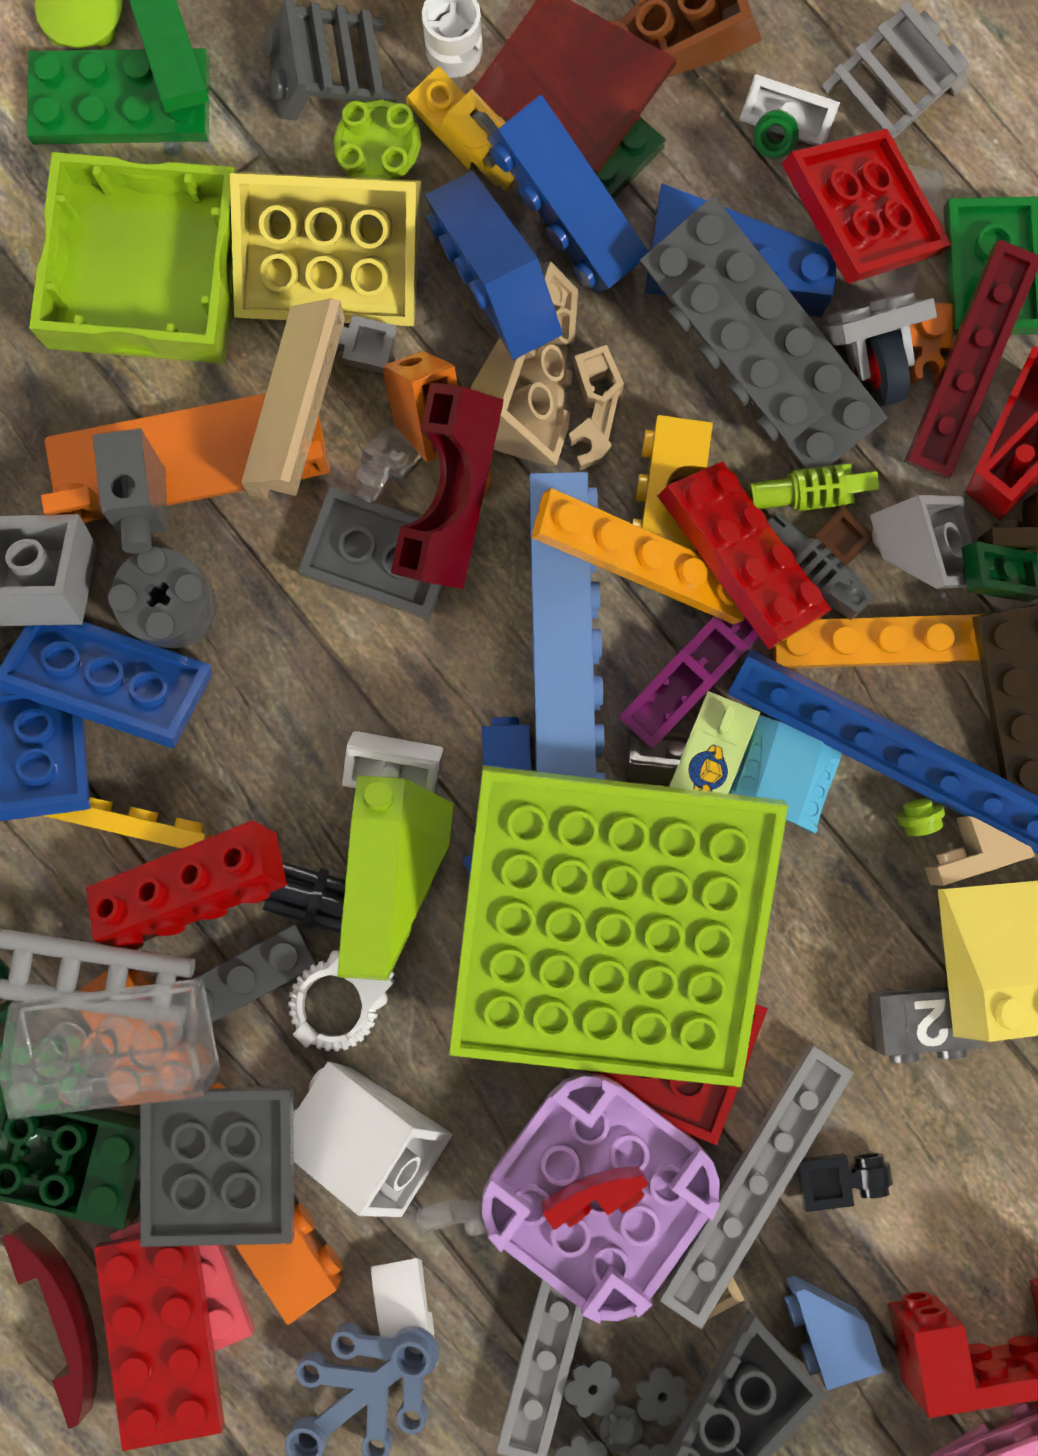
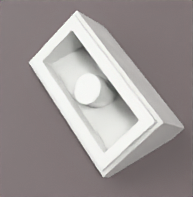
(811, 111)
(393, 758)

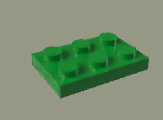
(972, 230)

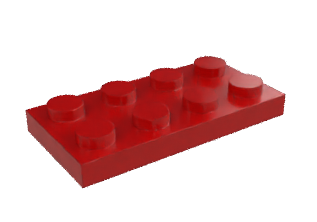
(744, 553)
(158, 1342)

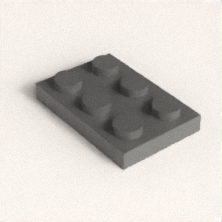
(355, 553)

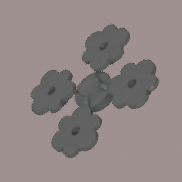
(619, 1424)

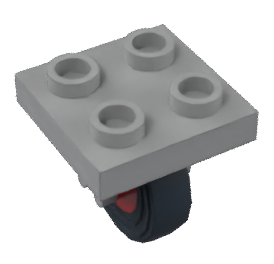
(880, 342)

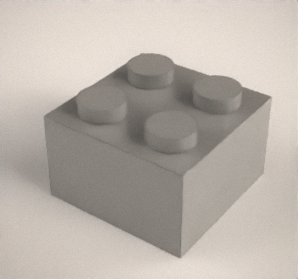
(44, 569)

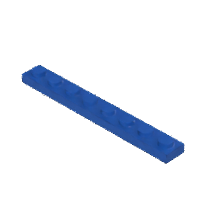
(887, 747)

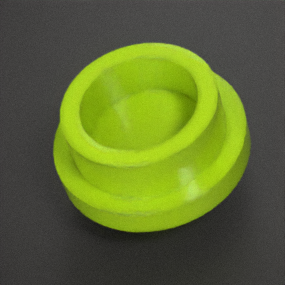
(921, 817)

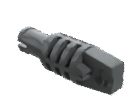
(836, 582)

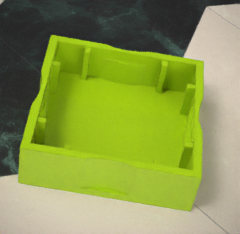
(135, 259)

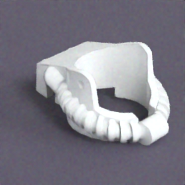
(371, 994)

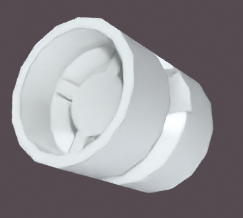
(452, 35)

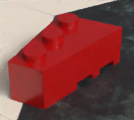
(1011, 455)

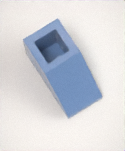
(835, 1333)

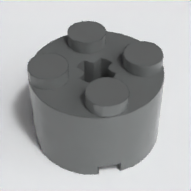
(143, 582)

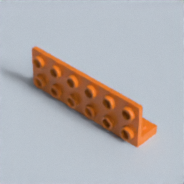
(198, 446)

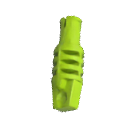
(813, 488)

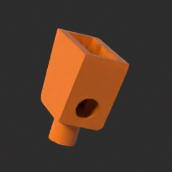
(407, 391)

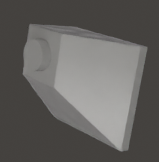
(925, 538)

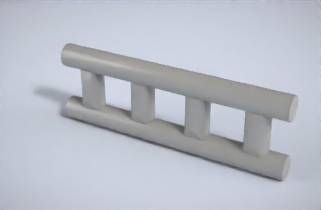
(71, 955)

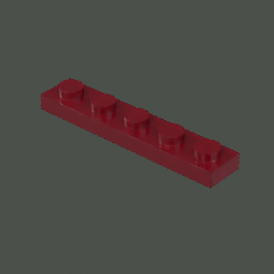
(973, 359)

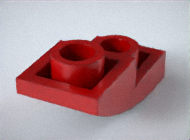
(611, 1188)

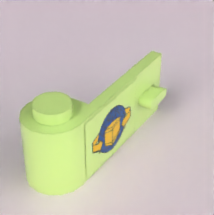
(715, 745)

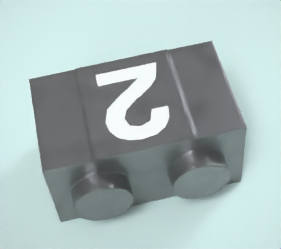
(915, 1024)

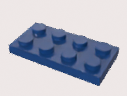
(106, 679)

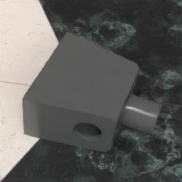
(131, 487)

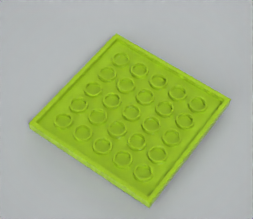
(615, 926)

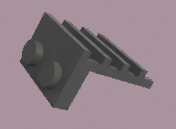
(301, 57)

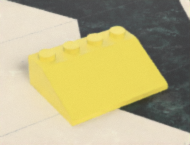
(322, 241)
(992, 959)

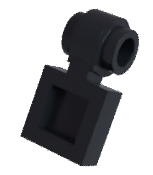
(829, 1182)

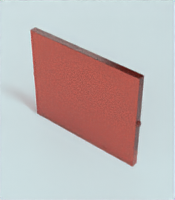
(584, 69)

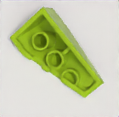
(393, 855)

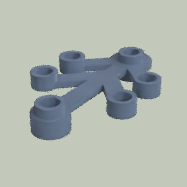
(367, 1388)

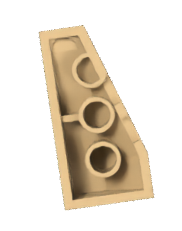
(534, 384)

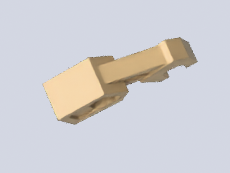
(590, 368)

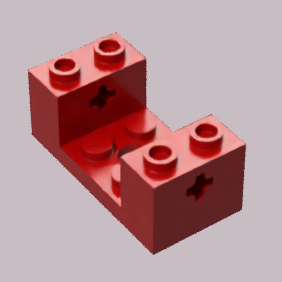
(957, 1376)

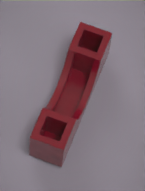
(463, 432)

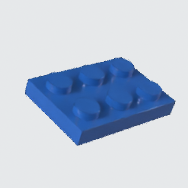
(41, 760)

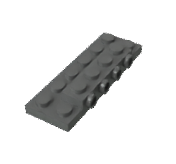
(761, 338)

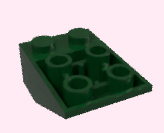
(73, 1164)

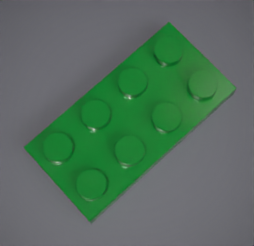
(106, 100)

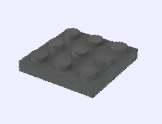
(218, 1169)

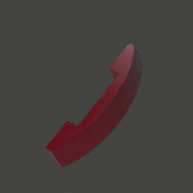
(38, 1258)

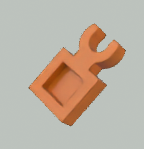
(930, 340)

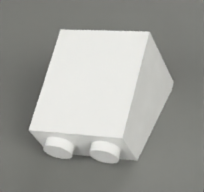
(364, 1142)

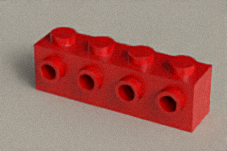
(186, 886)

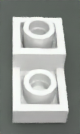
(401, 1298)

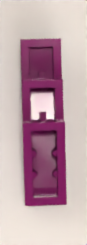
(687, 678)

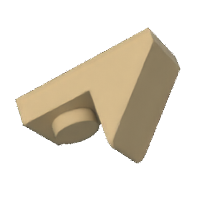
(986, 851)

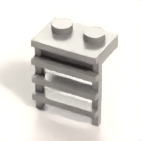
(917, 44)

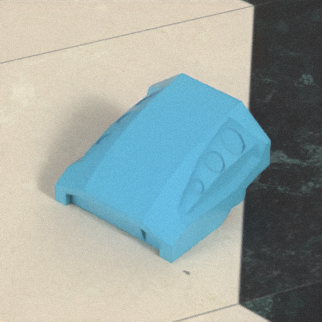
(787, 767)

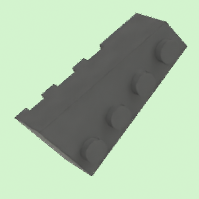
(748, 1399)

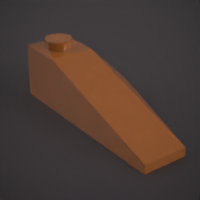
(693, 29)

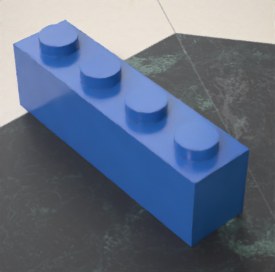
(567, 196)

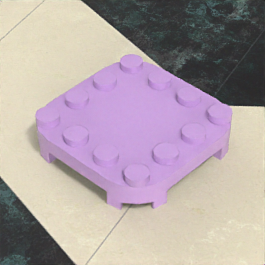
(604, 1261)

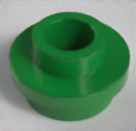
(770, 147)

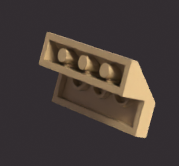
(294, 398)

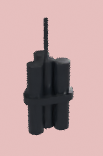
(309, 898)

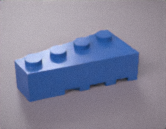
(493, 263)
(799, 263)

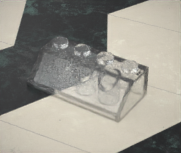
(108, 1049)

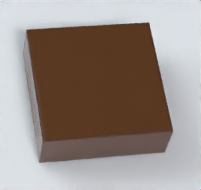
(843, 535)

